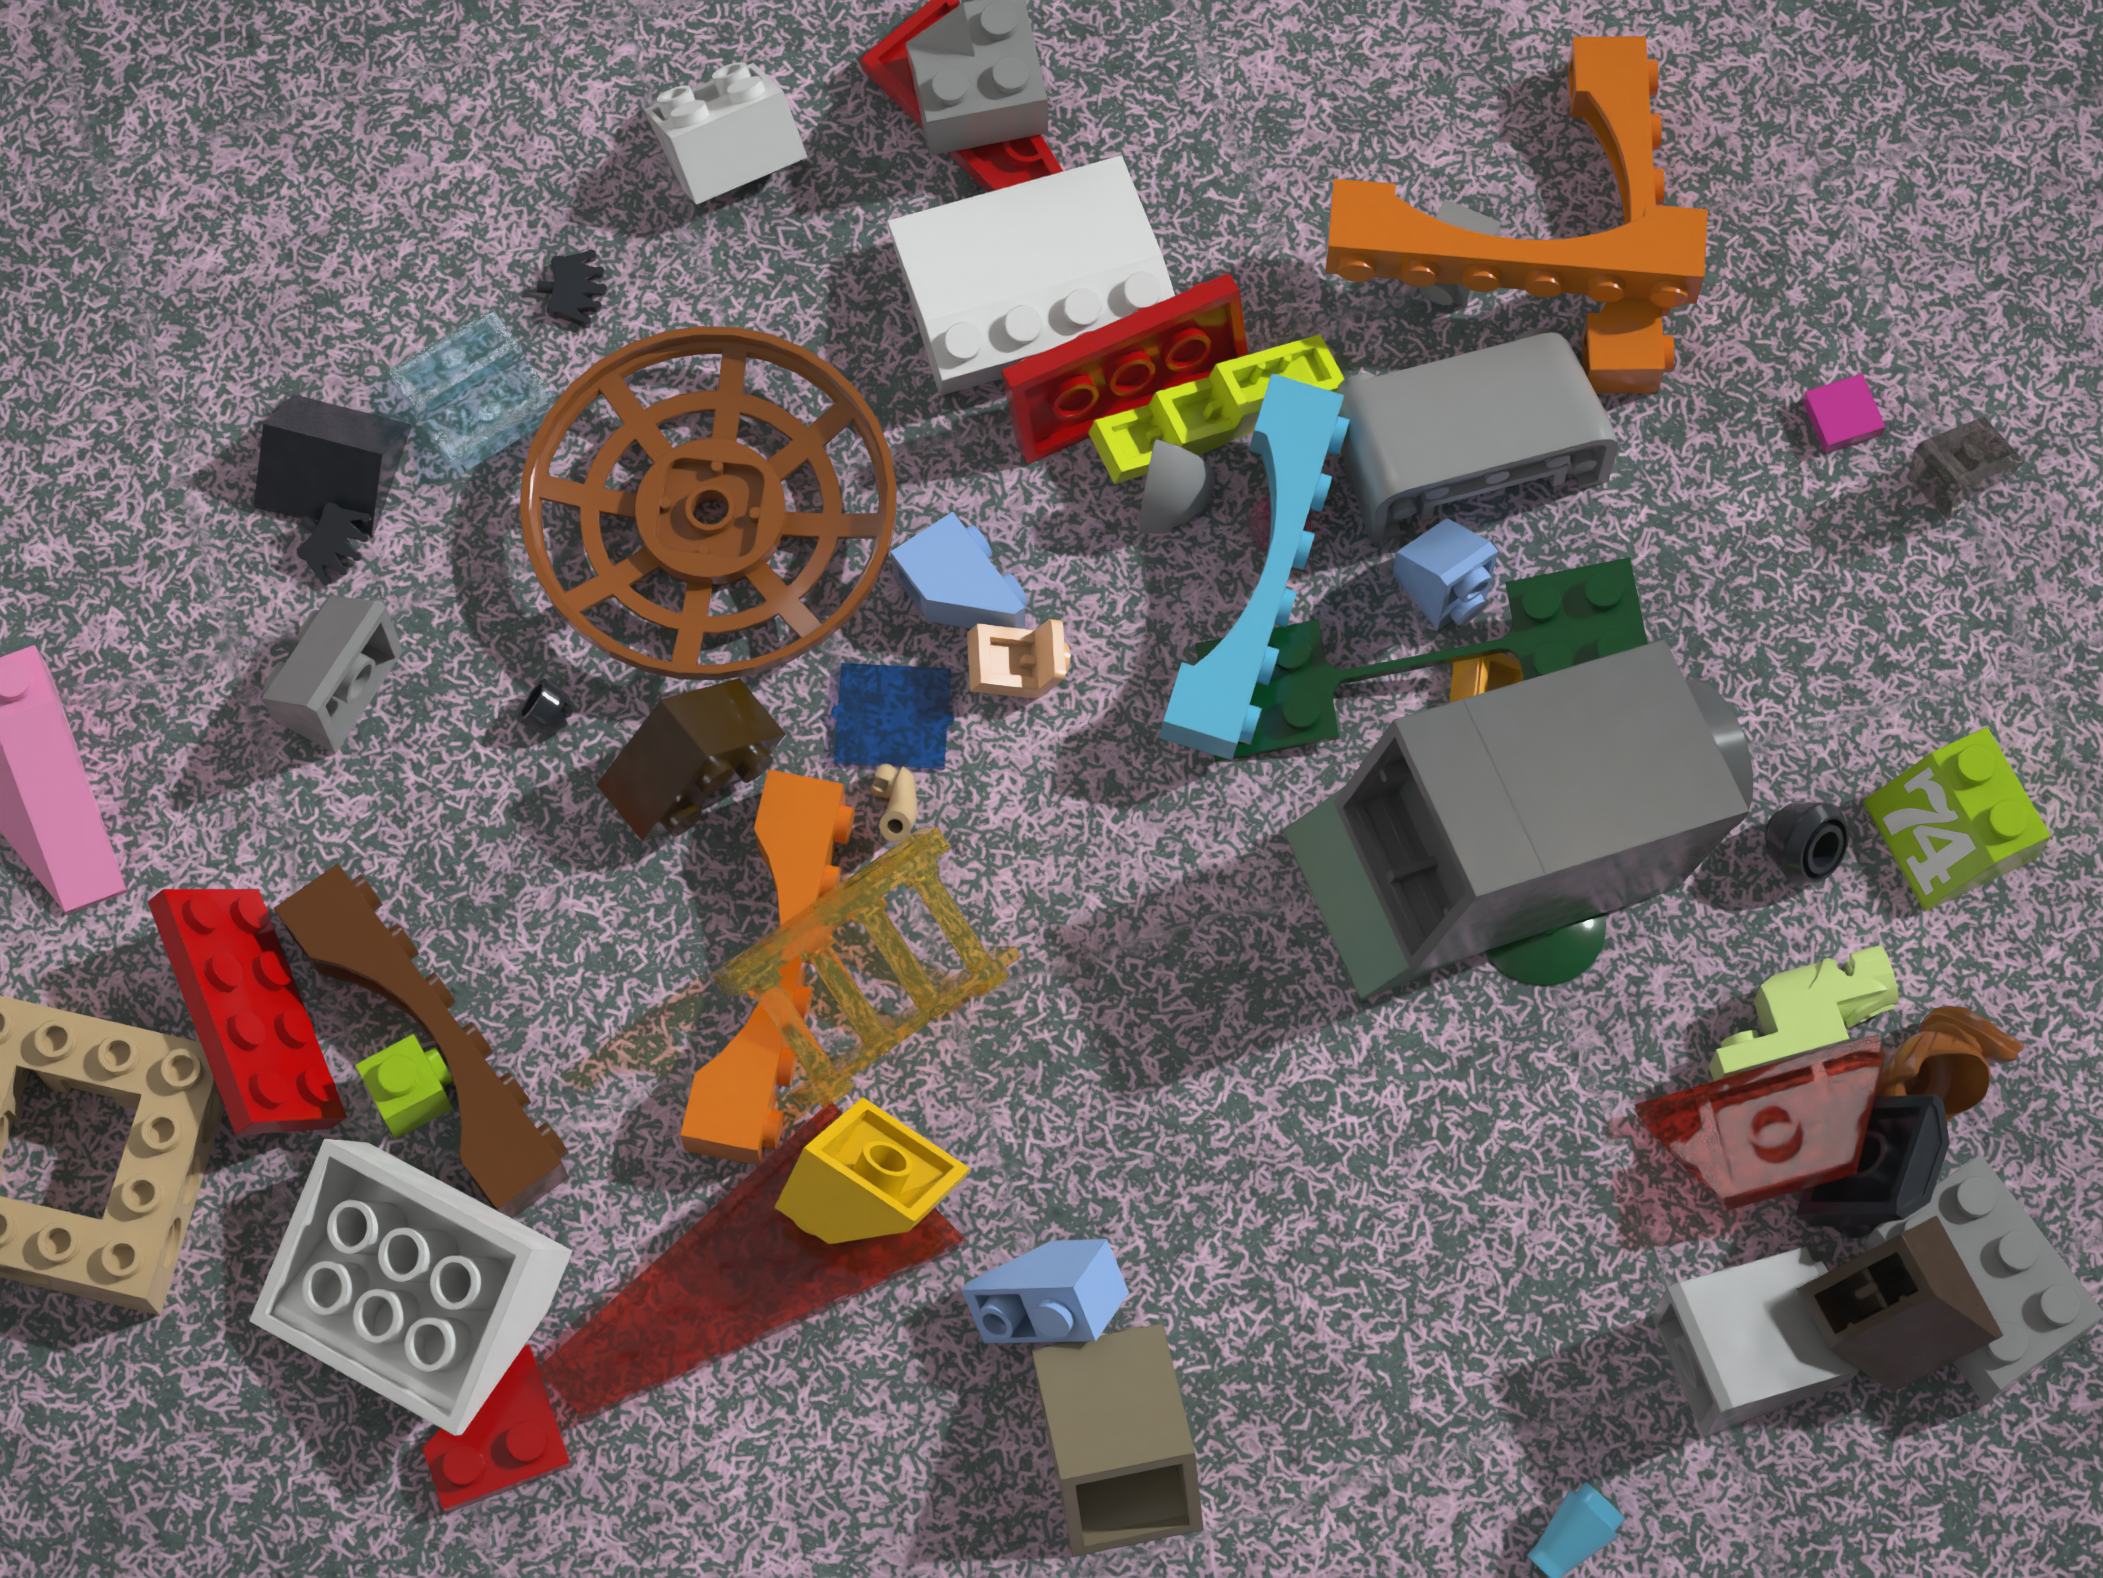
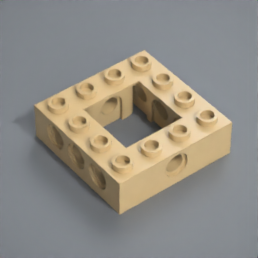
(168, 1080)

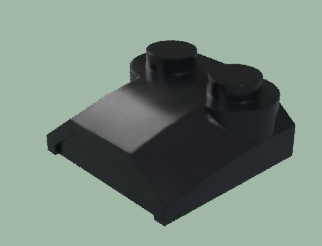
(1895, 1170)

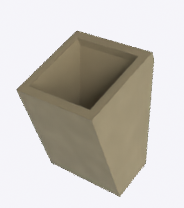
(1118, 1439)

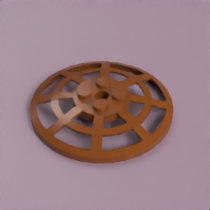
(702, 472)

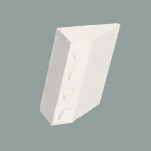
(1027, 269)
(407, 1283)

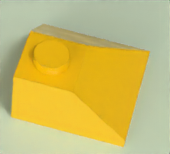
(867, 1178)

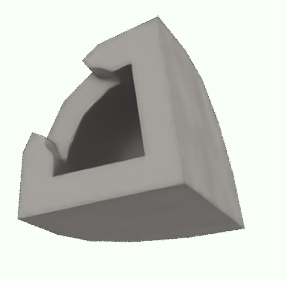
(1175, 488)

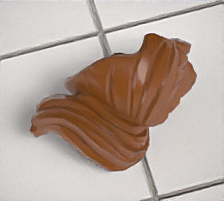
(1948, 1059)

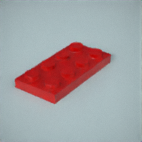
(1122, 365)
(246, 1010)

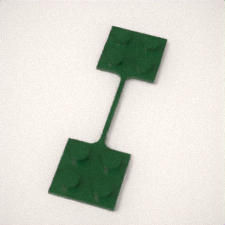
(1555, 625)

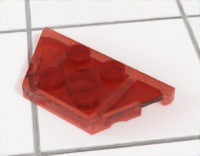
(1773, 1124)

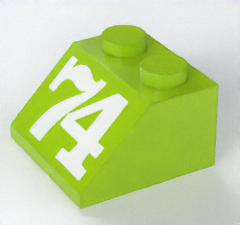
(1957, 820)

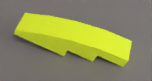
(1210, 409)

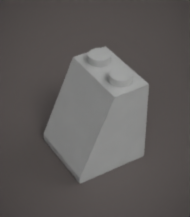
(1748, 1340)

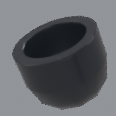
(546, 708)

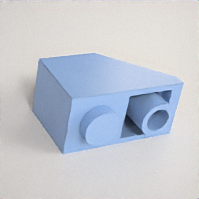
(1447, 573)
(954, 580)
(1048, 1294)

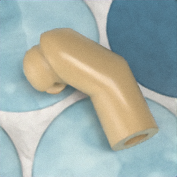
(902, 806)

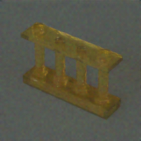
(811, 938)

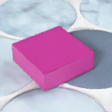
(1843, 413)

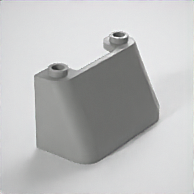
(1472, 429)

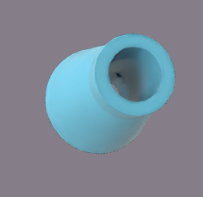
(1576, 1532)

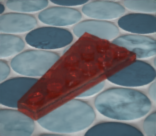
(729, 1286)

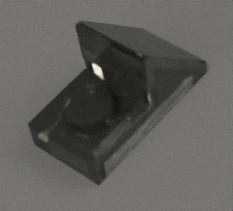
(1960, 464)

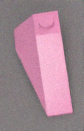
(45, 791)

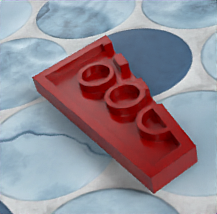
(990, 165)

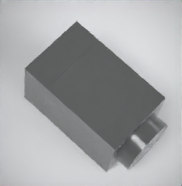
(1545, 802)

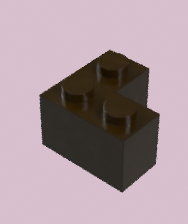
(687, 752)

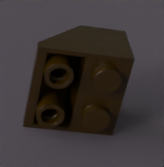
(1902, 1307)

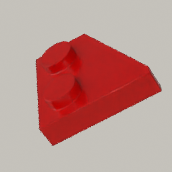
(505, 1444)

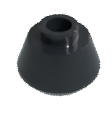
(1807, 841)

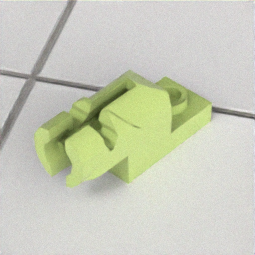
(1808, 1009)

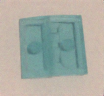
(473, 391)

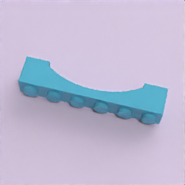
(1213, 697)

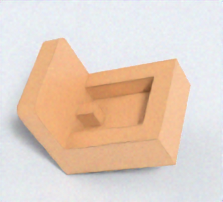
(1017, 659)

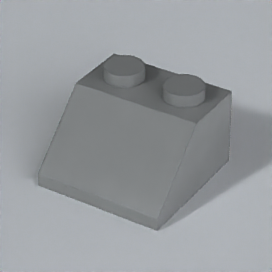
(333, 670)

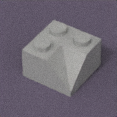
(978, 77)

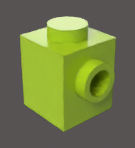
(407, 1084)

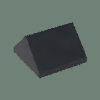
(327, 455)

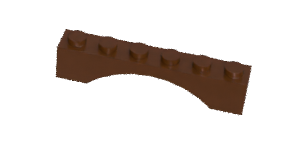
(347, 941)

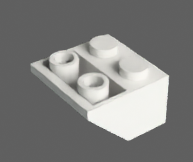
(726, 131)

